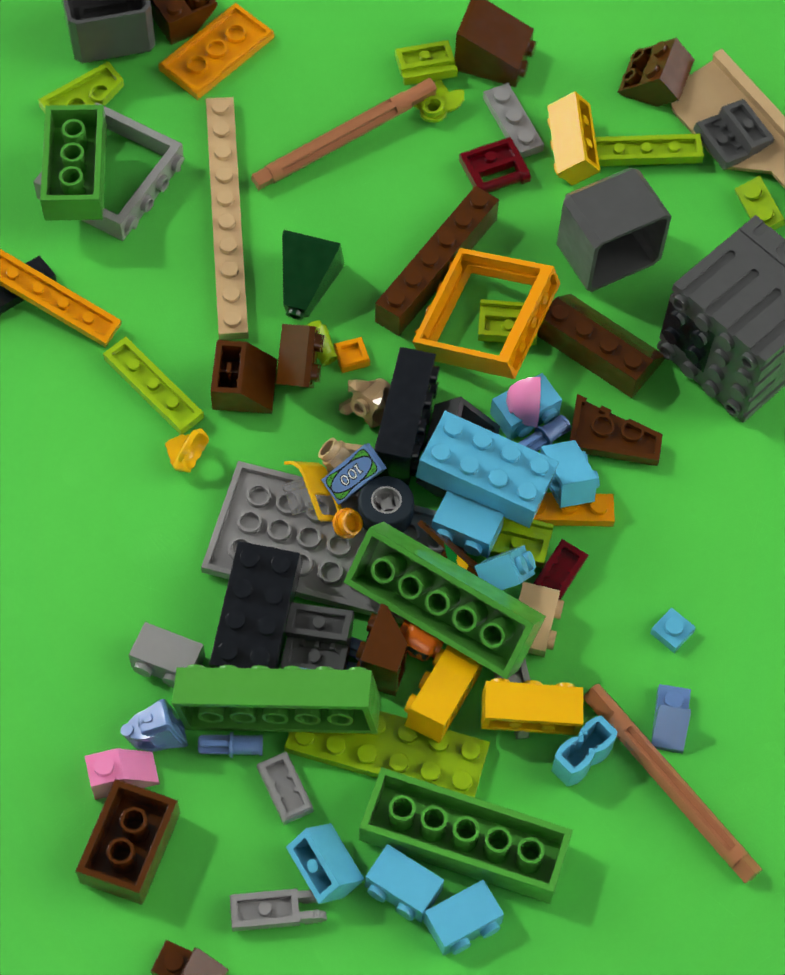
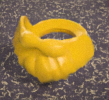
(186, 449)

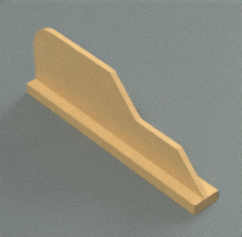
(725, 83)

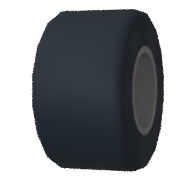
(384, 495)

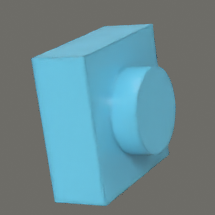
(672, 630)

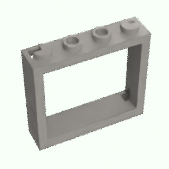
(155, 182)

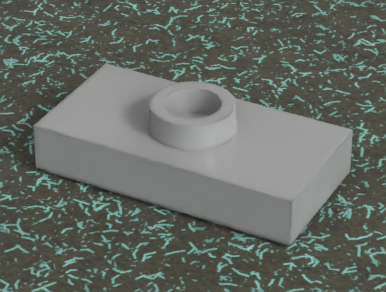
(285, 788)

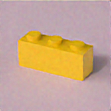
(573, 138)
(441, 693)
(532, 707)

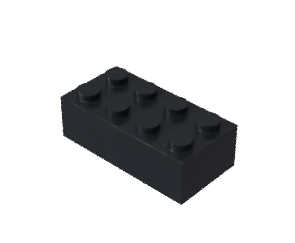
(407, 413)
(256, 607)

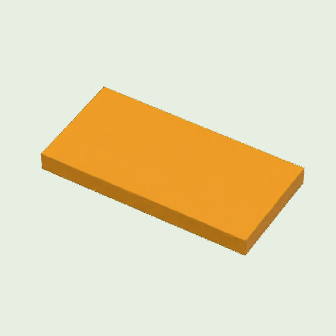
(216, 51)

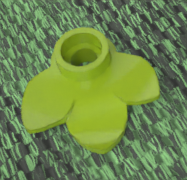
(437, 106)

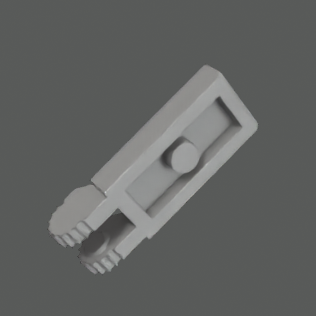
(272, 909)

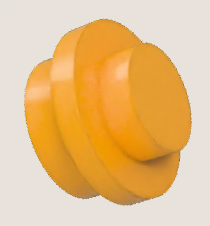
(347, 523)

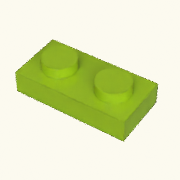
(759, 202)

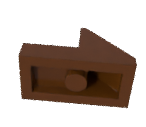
(181, 961)

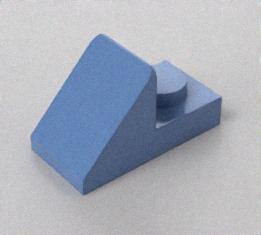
(671, 718)

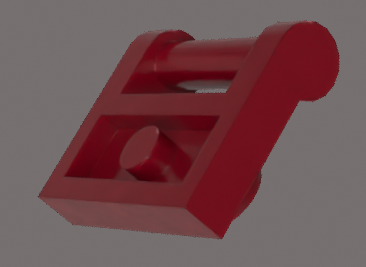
(494, 159)

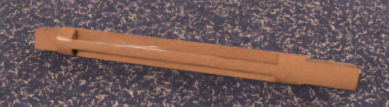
(343, 134)
(673, 784)

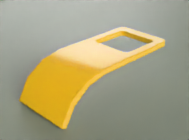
(312, 475)

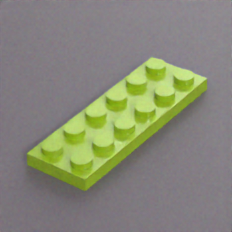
(451, 764)

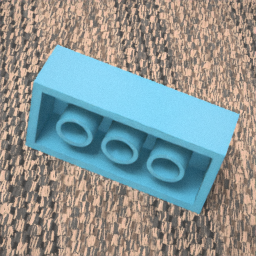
(486, 468)

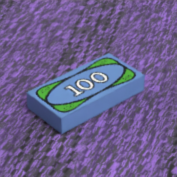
(353, 473)

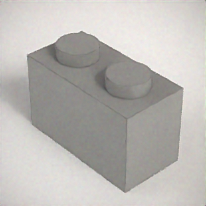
(162, 651)

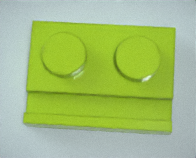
(426, 61)
(497, 320)
(534, 538)

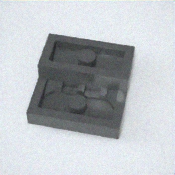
(734, 134)
(317, 637)

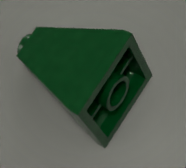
(308, 271)

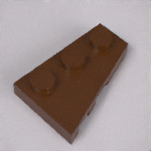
(609, 436)

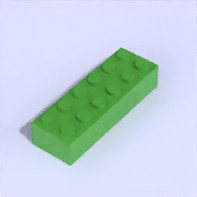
(444, 599)
(277, 699)
(465, 835)

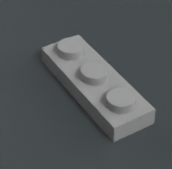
(513, 119)

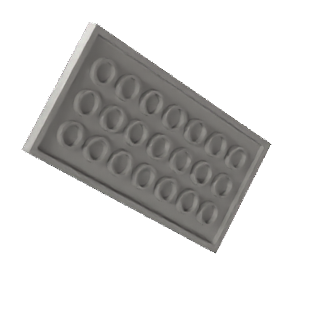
(260, 515)

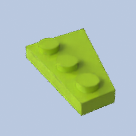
(94, 86)

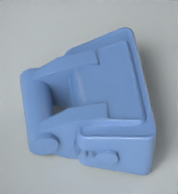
(155, 728)

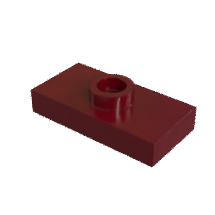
(562, 567)

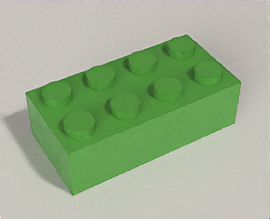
(73, 162)

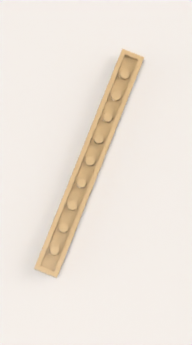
(226, 219)

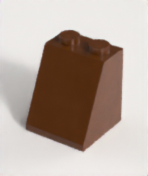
(493, 44)

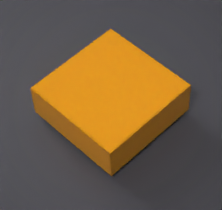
(351, 354)

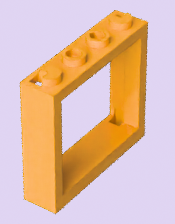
(467, 261)

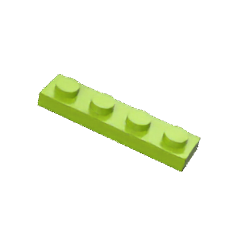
(649, 149)
(153, 385)

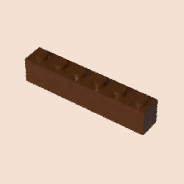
(429, 267)

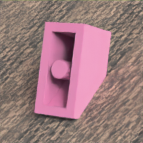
(121, 764)

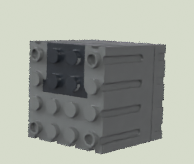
(730, 320)

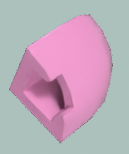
(524, 400)

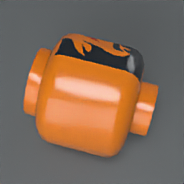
(420, 643)

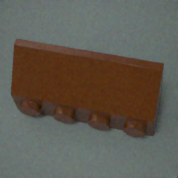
(599, 344)

